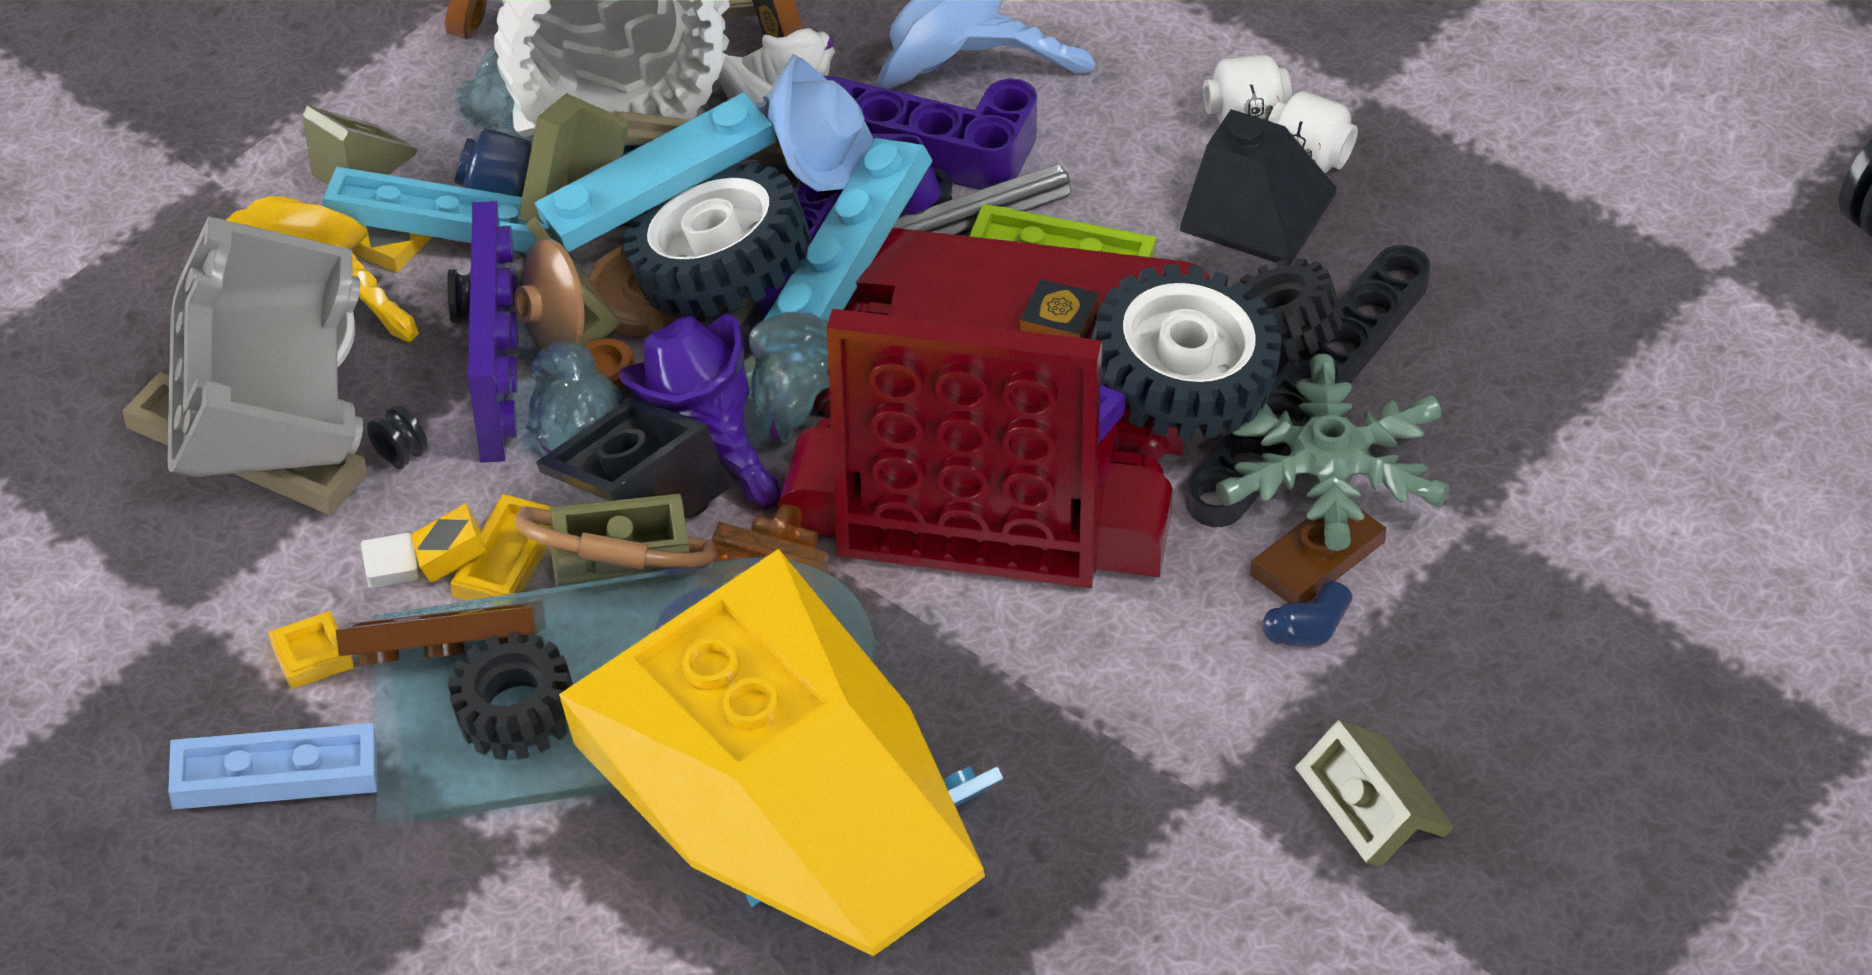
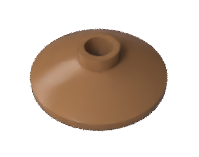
(550, 295)

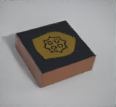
(777, 17)
(1060, 310)

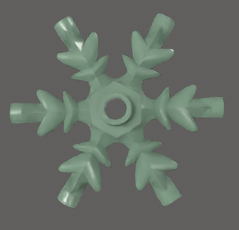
(1333, 451)

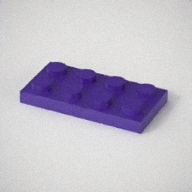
(492, 332)

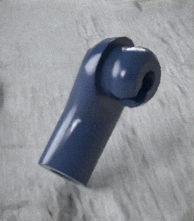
(1308, 622)

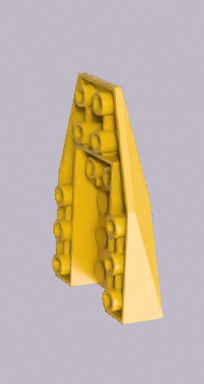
(779, 760)

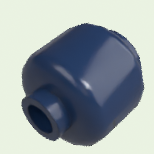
(494, 163)

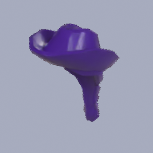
(705, 378)

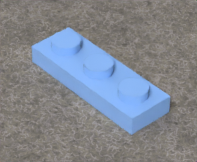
(273, 766)

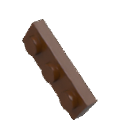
(437, 632)

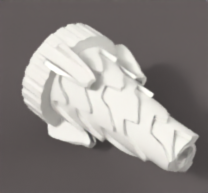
(610, 54)

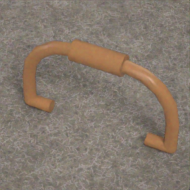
(610, 549)

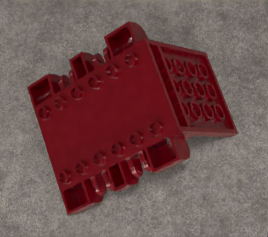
(976, 438)

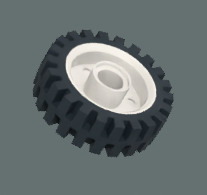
(718, 242)
(1187, 350)

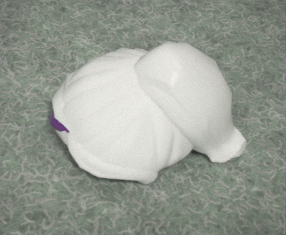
(759, 70)

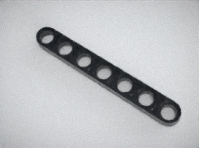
(1363, 330)

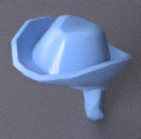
(935, 30)
(816, 126)

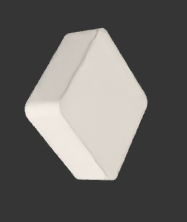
(389, 560)

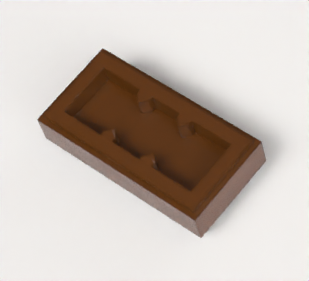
(1302, 562)

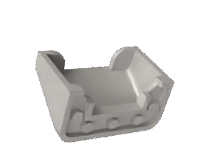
(258, 354)

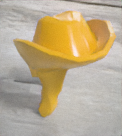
(333, 228)

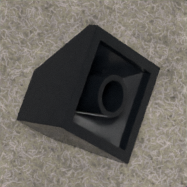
(1257, 190)
(641, 454)

